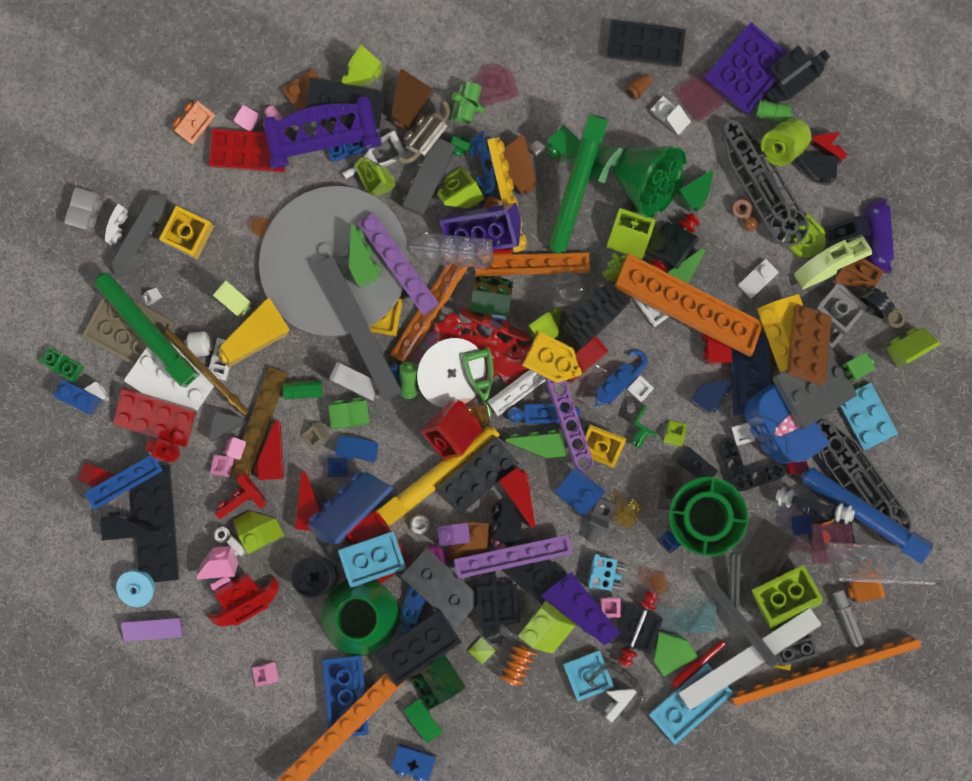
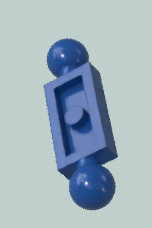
(538, 413)
(412, 610)

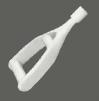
(396, 142)

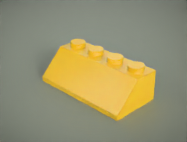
(777, 324)

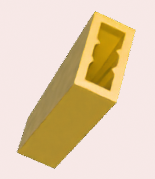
(257, 332)

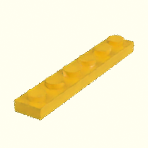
(505, 183)

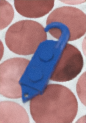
(620, 380)

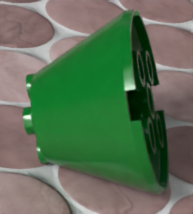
(651, 176)

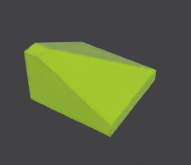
(482, 650)

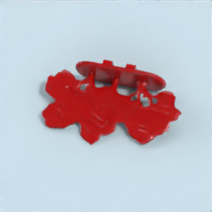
(505, 361)

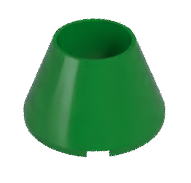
(732, 509)
(385, 608)

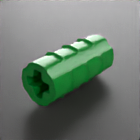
(302, 390)

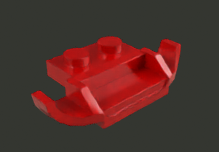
(242, 600)

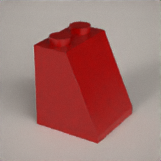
(452, 430)

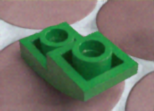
(61, 364)
(422, 720)

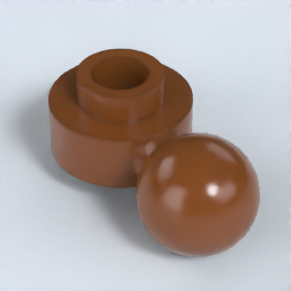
(749, 222)

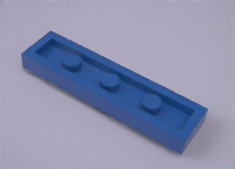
(123, 482)

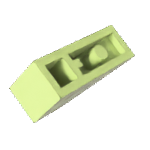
(233, 300)

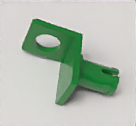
(643, 430)

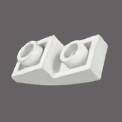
(113, 232)

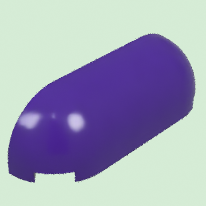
(881, 239)

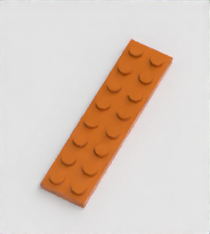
(689, 305)

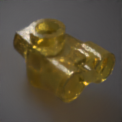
(625, 515)

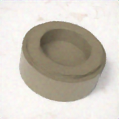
(896, 318)

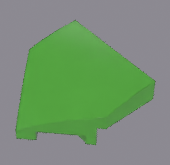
(672, 652)

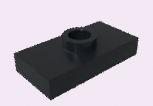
(696, 464)

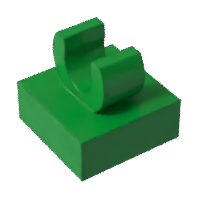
(462, 145)

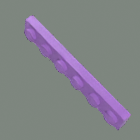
(398, 264)
(513, 556)

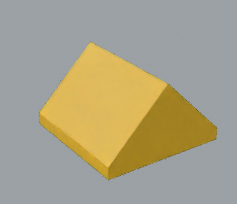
(604, 445)

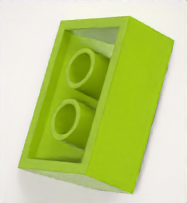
(787, 597)

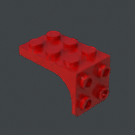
(370, 527)

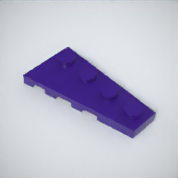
(577, 604)

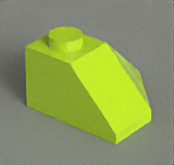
(362, 68)
(374, 177)
(460, 190)
(547, 324)
(257, 530)

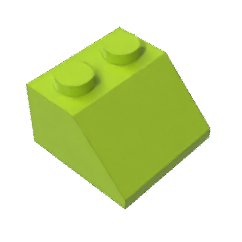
(912, 346)
(546, 629)

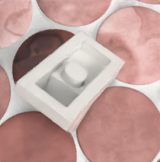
(670, 115)
(758, 278)
(622, 698)

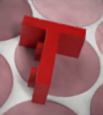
(239, 496)

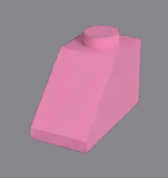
(218, 563)

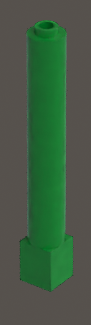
(591, 138)
(175, 364)

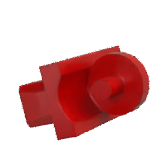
(163, 450)

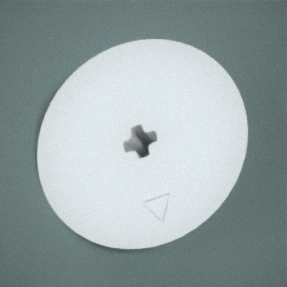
(443, 374)

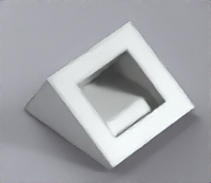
(536, 148)
(151, 296)

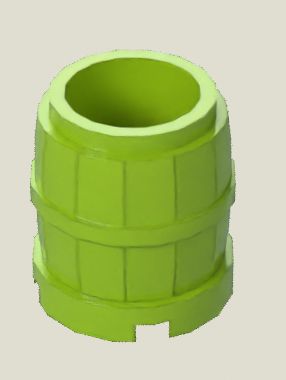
(786, 141)

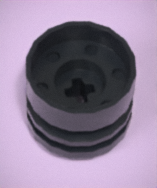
(303, 576)

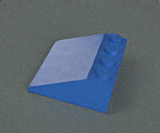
(348, 507)

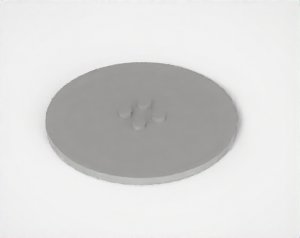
(312, 231)

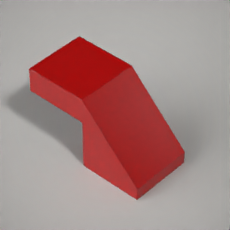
(93, 475)

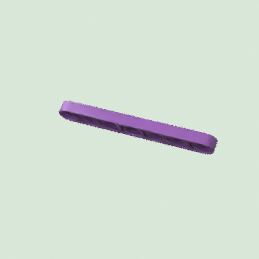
(570, 415)

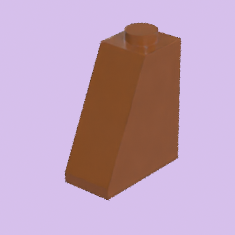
(520, 166)

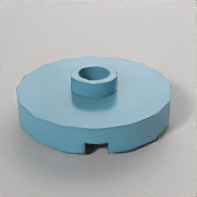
(141, 582)

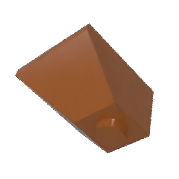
(478, 541)

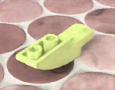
(830, 260)

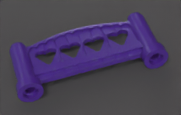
(282, 147)

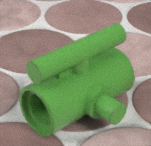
(466, 103)

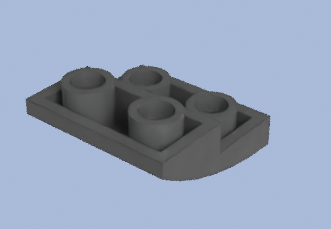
(798, 651)

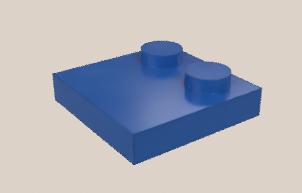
(579, 491)

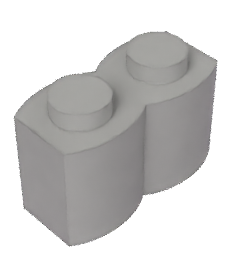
(83, 209)

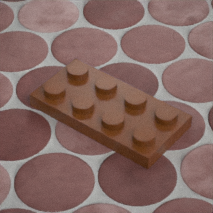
(809, 345)

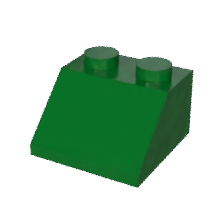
(563, 146)

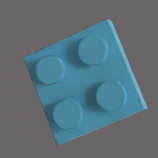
(581, 670)

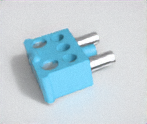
(597, 571)

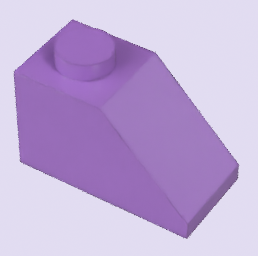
(453, 534)

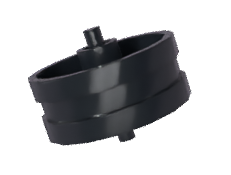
(877, 302)

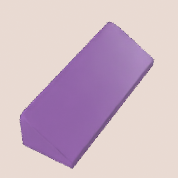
(152, 629)

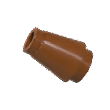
(638, 86)

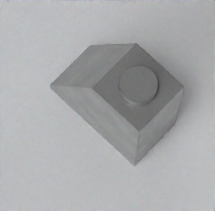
(354, 382)

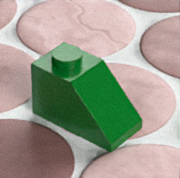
(696, 192)

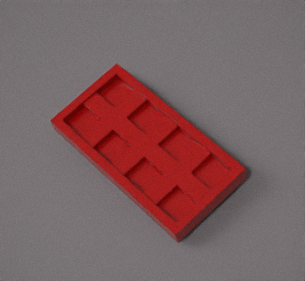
(240, 151)
(154, 417)

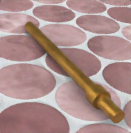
(231, 398)

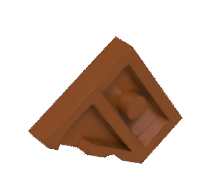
(860, 273)

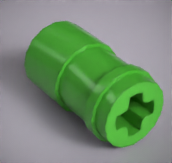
(774, 111)
(408, 379)

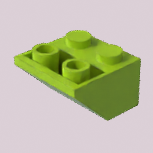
(630, 233)

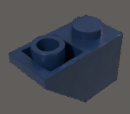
(709, 395)

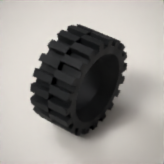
(596, 313)

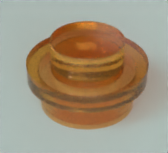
(260, 226)

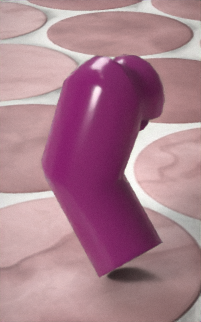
(439, 552)

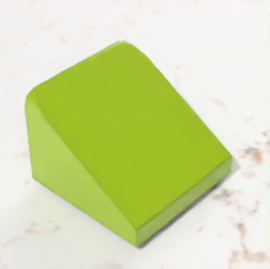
(675, 433)

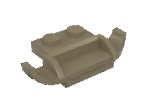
(425, 133)

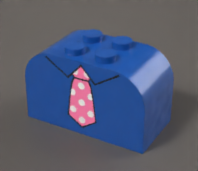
(777, 429)

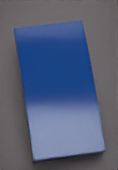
(345, 151)
(356, 448)

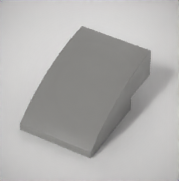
(843, 308)

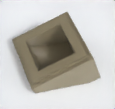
(316, 435)

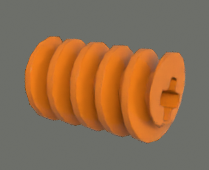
(517, 665)

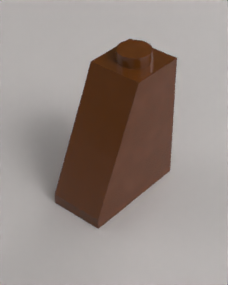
(409, 99)

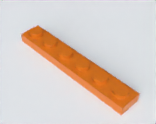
(536, 264)

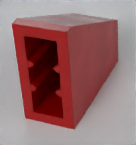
(589, 356)

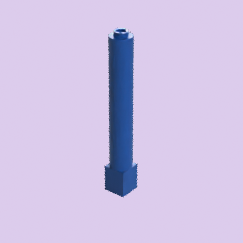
(909, 542)

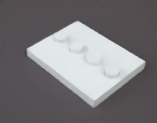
(152, 379)

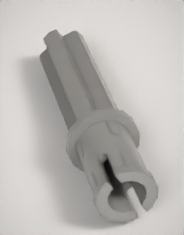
(848, 618)

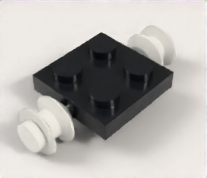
(821, 510)

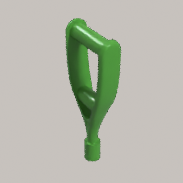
(482, 384)

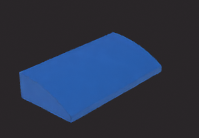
(343, 688)

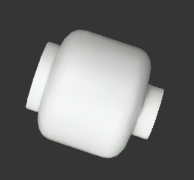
(199, 343)

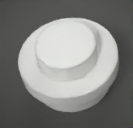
(419, 524)

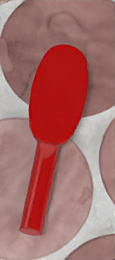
(695, 665)

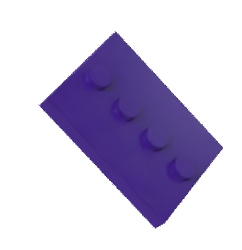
(743, 69)

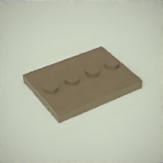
(115, 335)

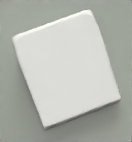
(98, 390)

